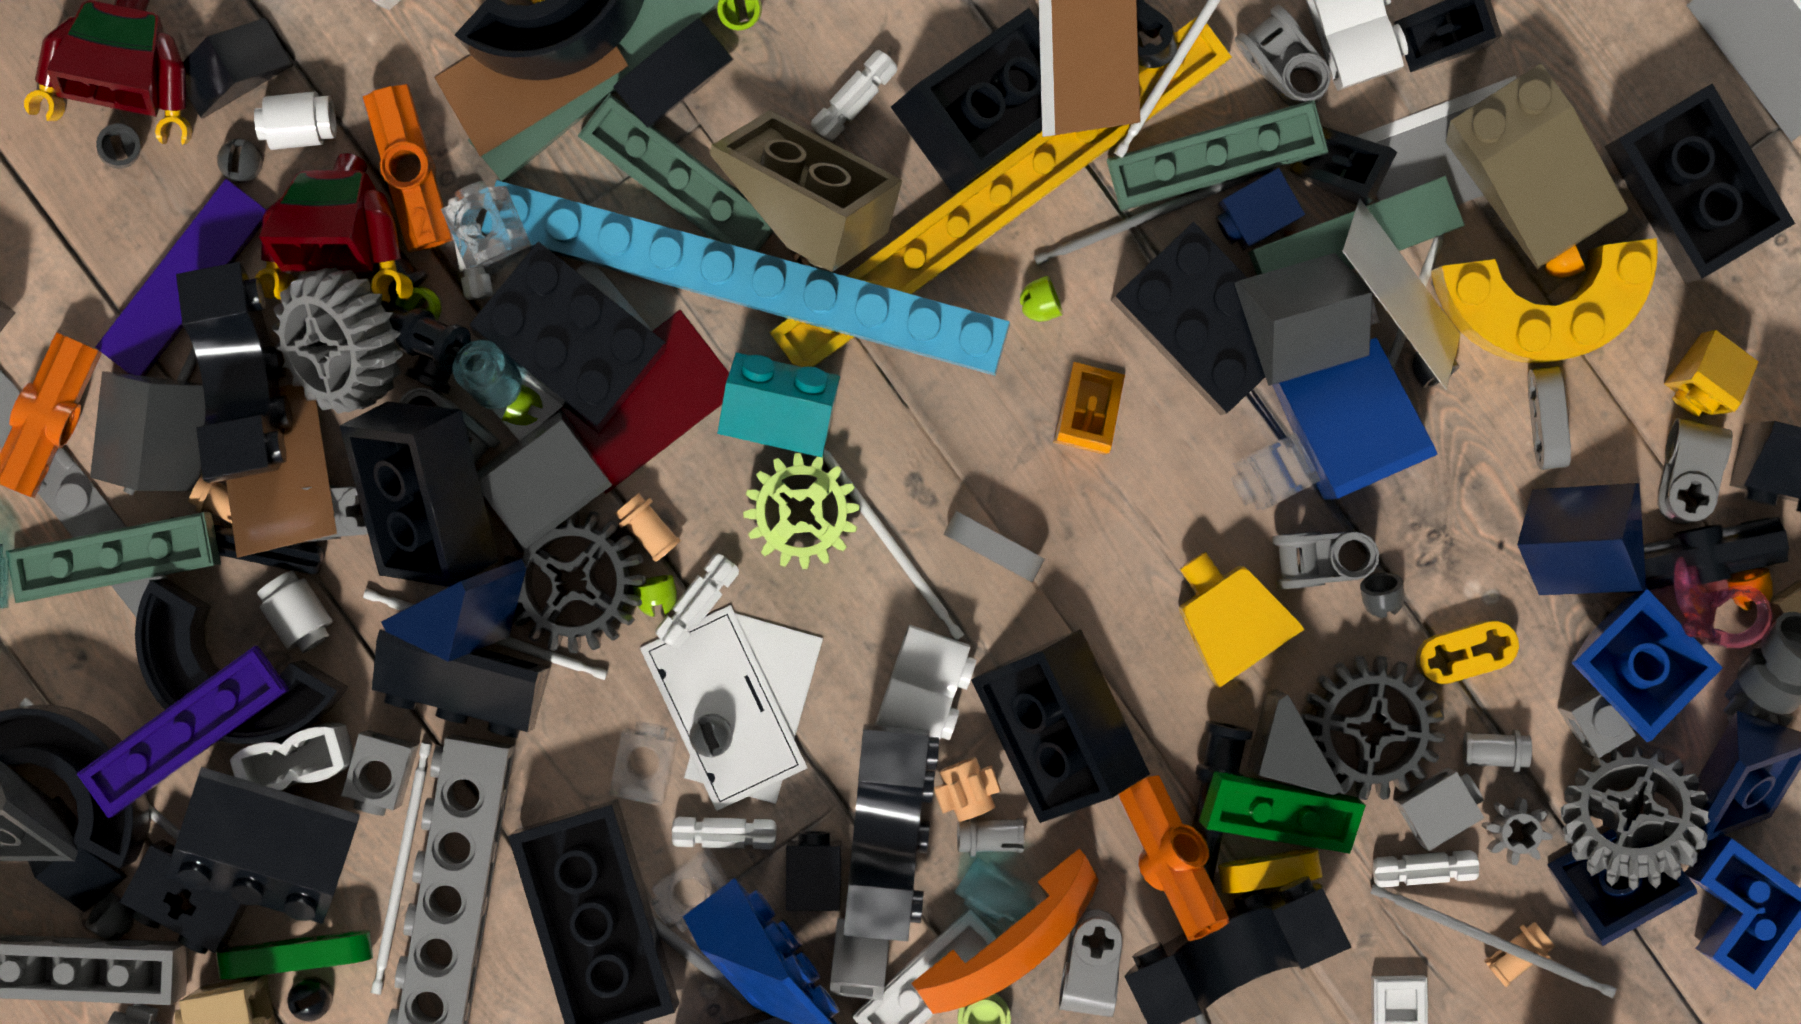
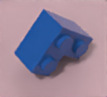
(1759, 910)

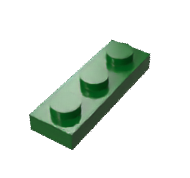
(1281, 812)

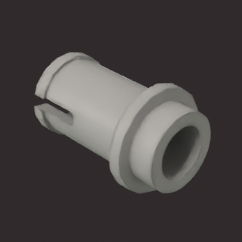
(1497, 750)
(990, 836)

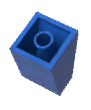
(1355, 423)

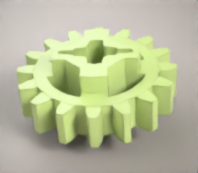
(785, 529)

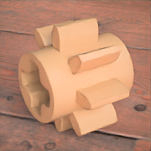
(967, 789)

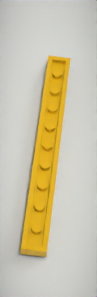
(996, 201)

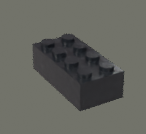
(594, 918)

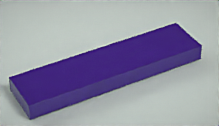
(154, 312)
(183, 731)

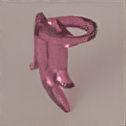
(1701, 606)

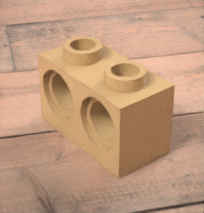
(228, 1002)

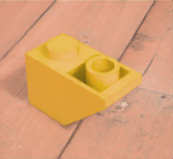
(1712, 376)

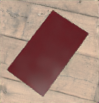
(665, 405)

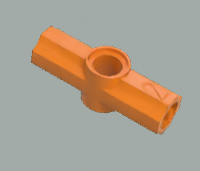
(396, 136)
(46, 414)
(1174, 858)

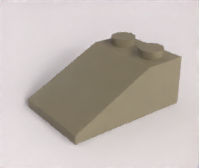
(1536, 165)
(809, 189)

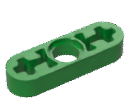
(294, 954)

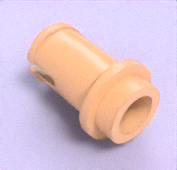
(211, 498)
(647, 526)
(1509, 967)

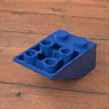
(759, 955)

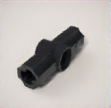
(1716, 551)

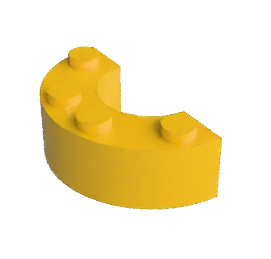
(1526, 332)

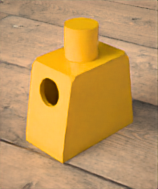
(1232, 618)

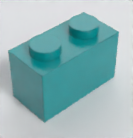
(778, 404)

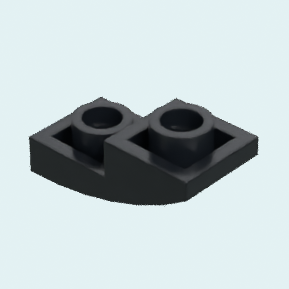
(673, 72)

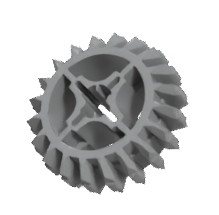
(337, 340)
(1598, 797)

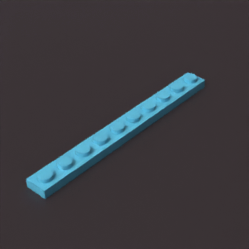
(759, 281)

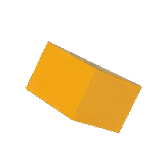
(1090, 409)

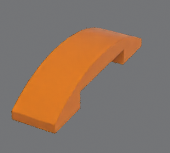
(1019, 949)

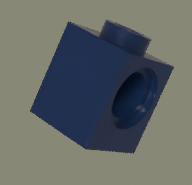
(1258, 210)

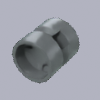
(1773, 667)

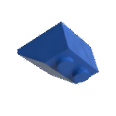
(1645, 663)

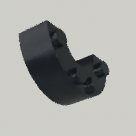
(546, 37)
(237, 373)
(176, 662)
(66, 744)
(889, 831)
(1262, 937)

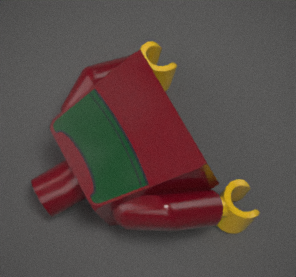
(115, 61)
(331, 223)

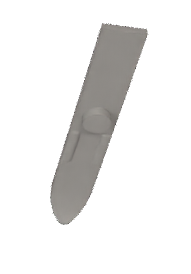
(73, 496)

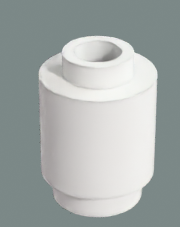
(295, 120)
(294, 612)

